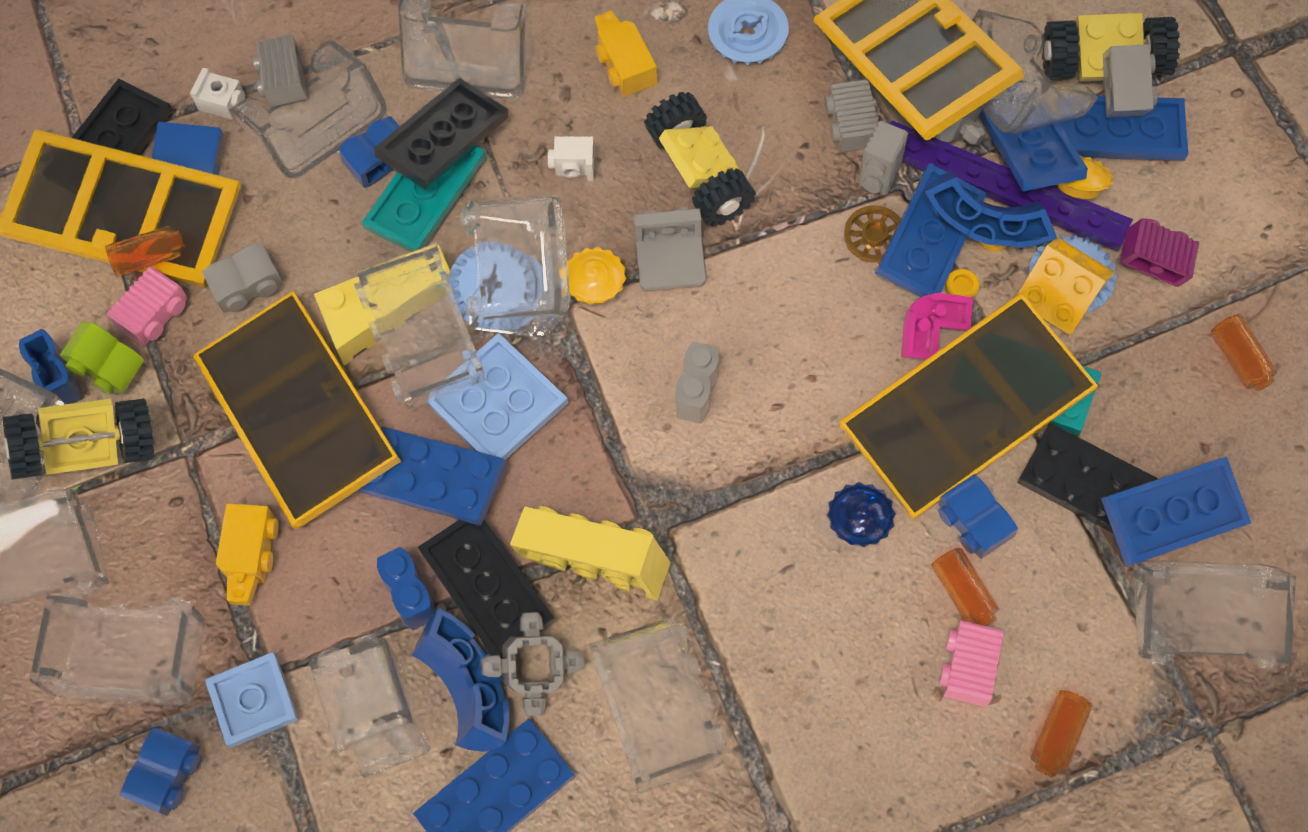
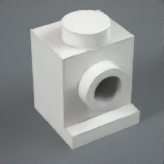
(216, 93)
(573, 157)

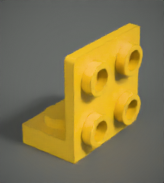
(1064, 284)

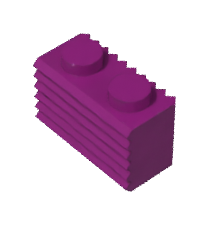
(1159, 252)

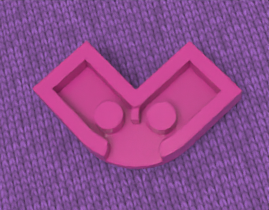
(926, 319)

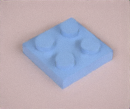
(251, 700)

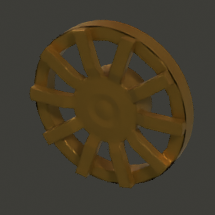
(873, 232)

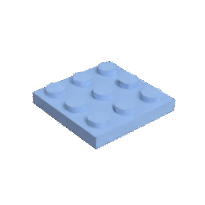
(506, 407)

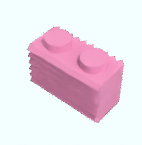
(148, 306)
(972, 663)

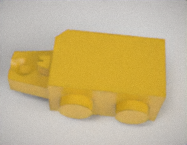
(625, 54)
(245, 549)

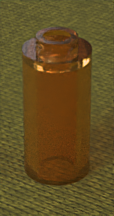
(144, 250)
(1244, 352)
(965, 587)
(1061, 733)

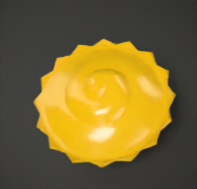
(1096, 182)
(595, 275)

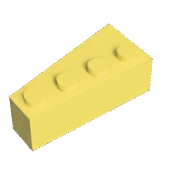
(347, 318)
(592, 549)

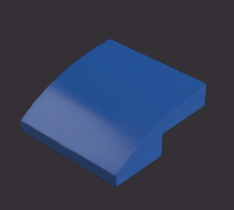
(188, 146)

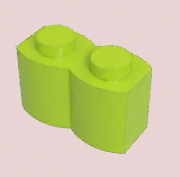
(101, 358)

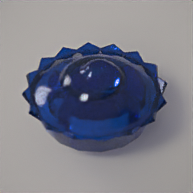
(861, 514)

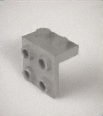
(669, 249)

